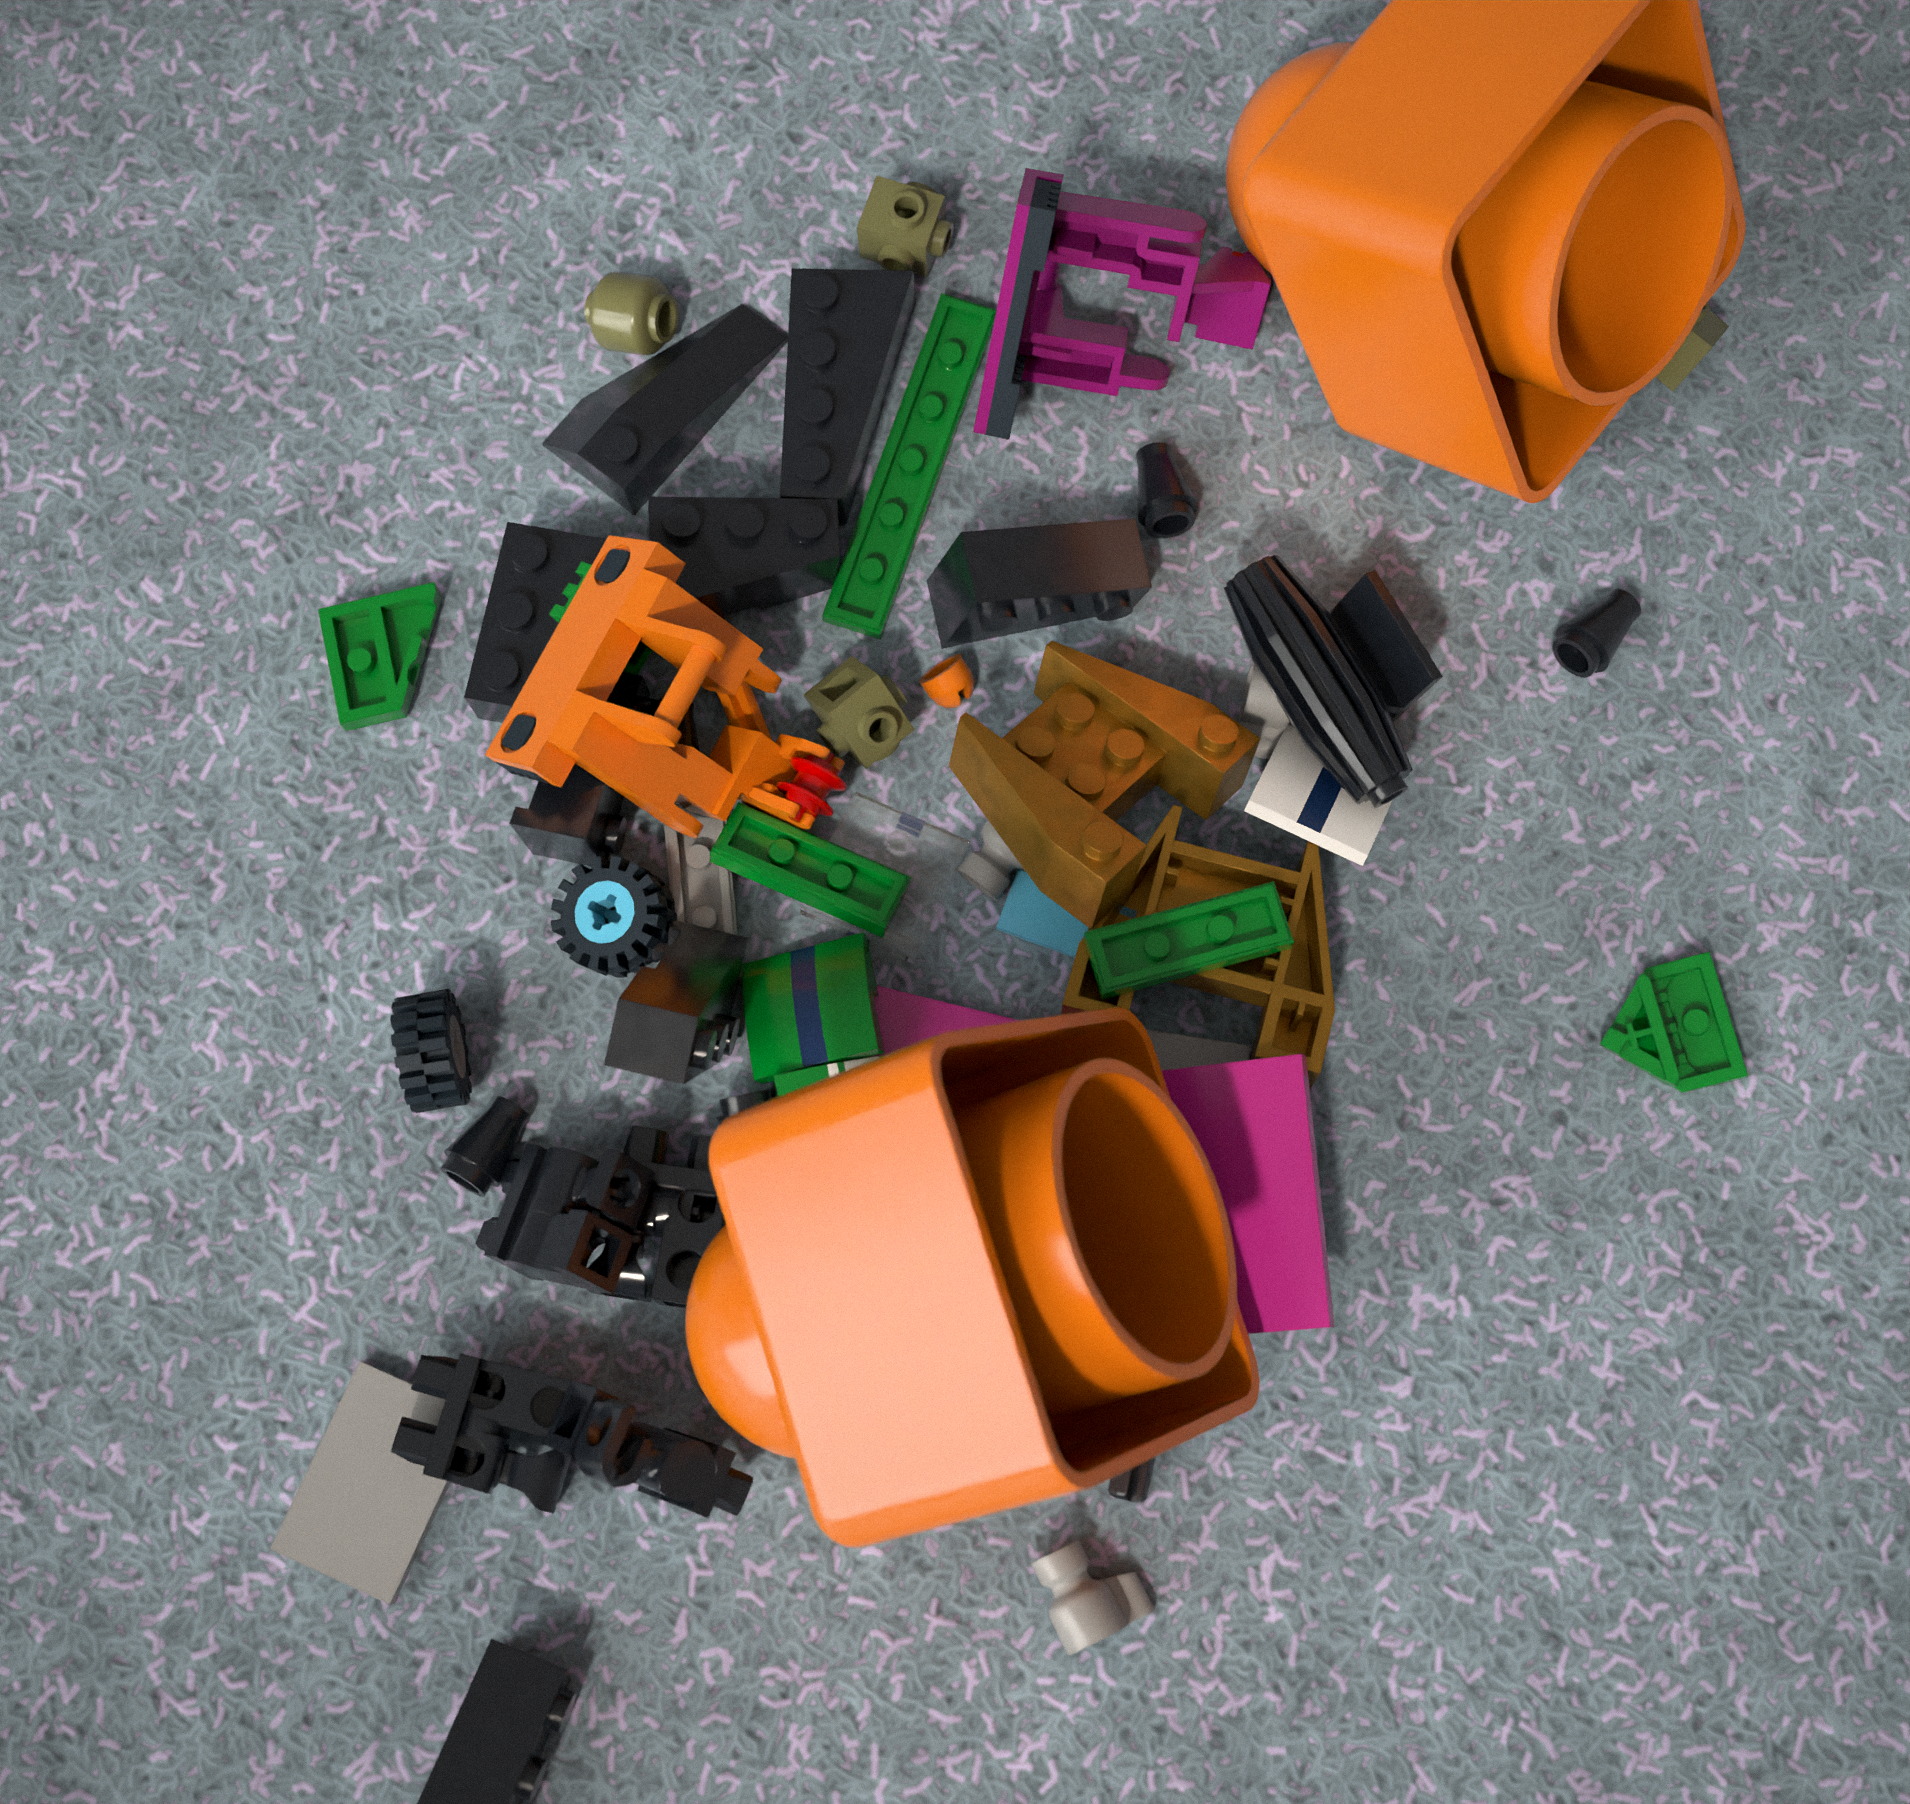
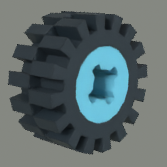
(631, 928)

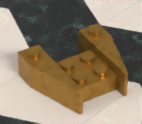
(1085, 762)
(1288, 984)

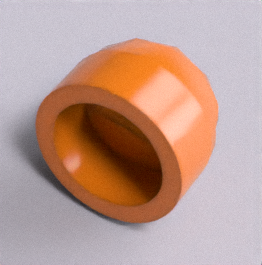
(947, 679)

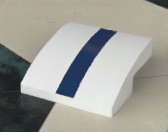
(1310, 803)

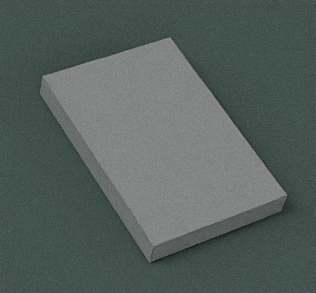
(359, 1503)

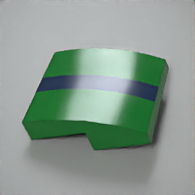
(811, 1007)

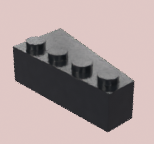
(838, 369)

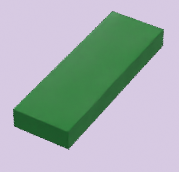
(810, 869)
(1188, 940)

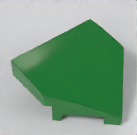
(1678, 1027)

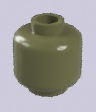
(631, 313)

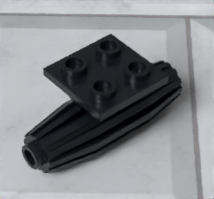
(1336, 671)

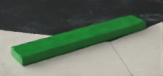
(910, 467)

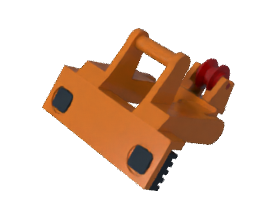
(566, 718)

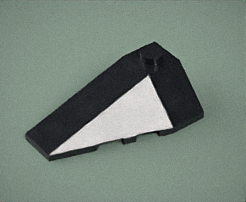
(654, 415)

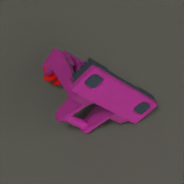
(1147, 242)

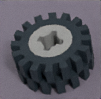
(431, 1051)

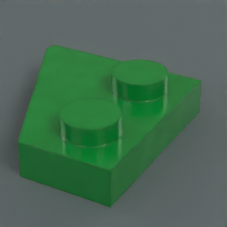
(378, 652)

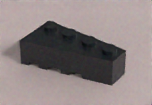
(501, 1731)

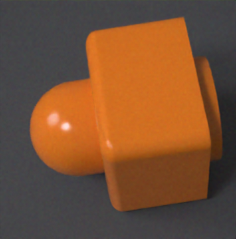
(1492, 221)
(970, 1276)

